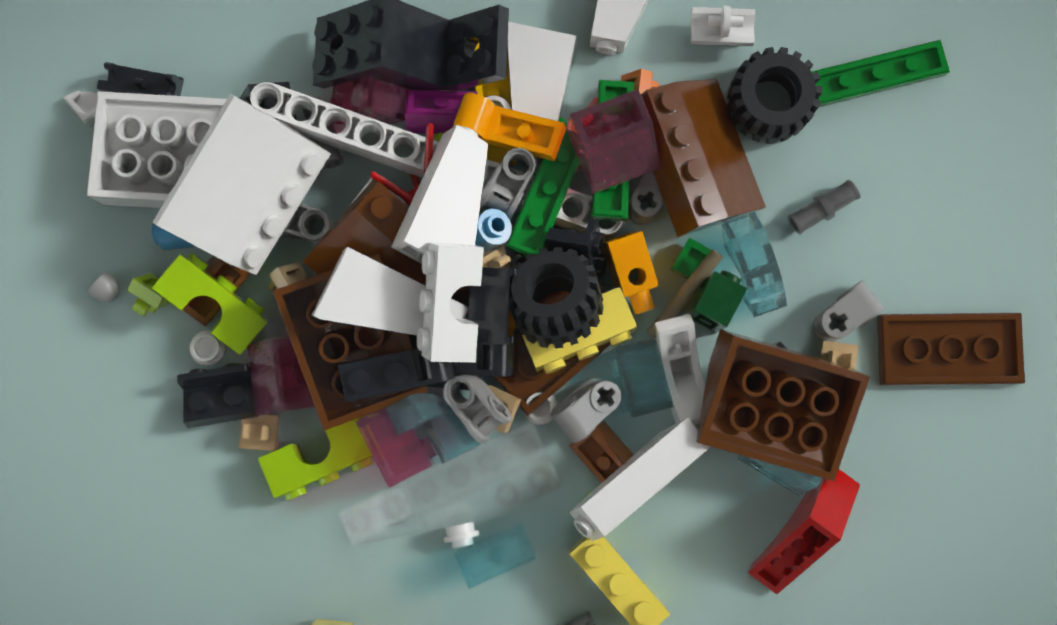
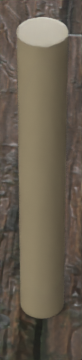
(688, 289)

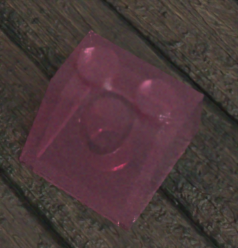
(277, 378)
(396, 455)

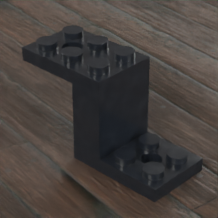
(410, 46)

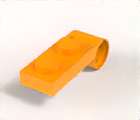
(510, 127)

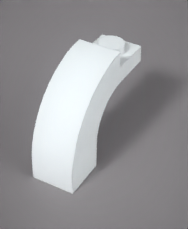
(681, 365)

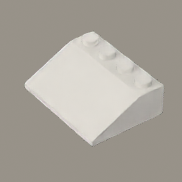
(145, 145)
(242, 185)

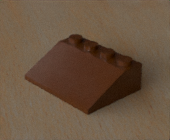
(700, 156)
(370, 229)
(326, 344)
(779, 405)

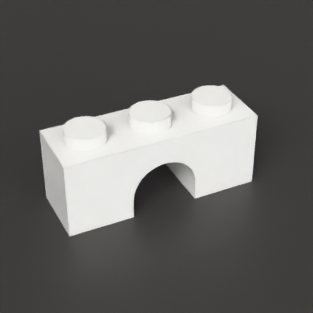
(447, 270)

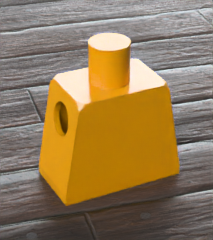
(625, 254)

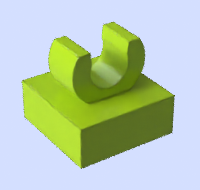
(147, 297)

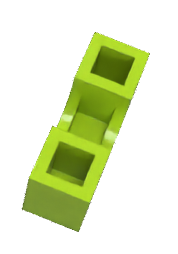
(188, 279)
(290, 471)

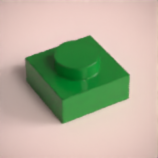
(690, 258)

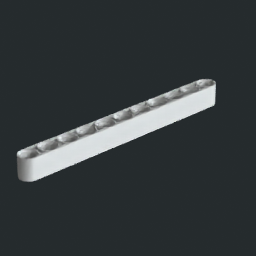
(390, 137)

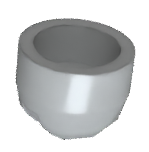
(105, 288)

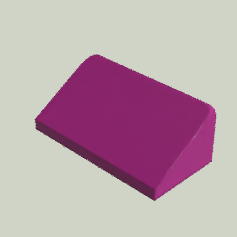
(432, 107)

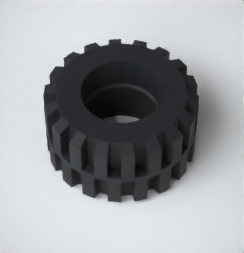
(793, 76)
(562, 320)

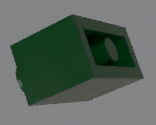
(717, 301)

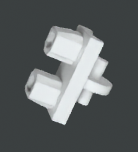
(722, 26)

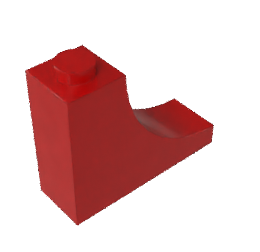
(808, 533)

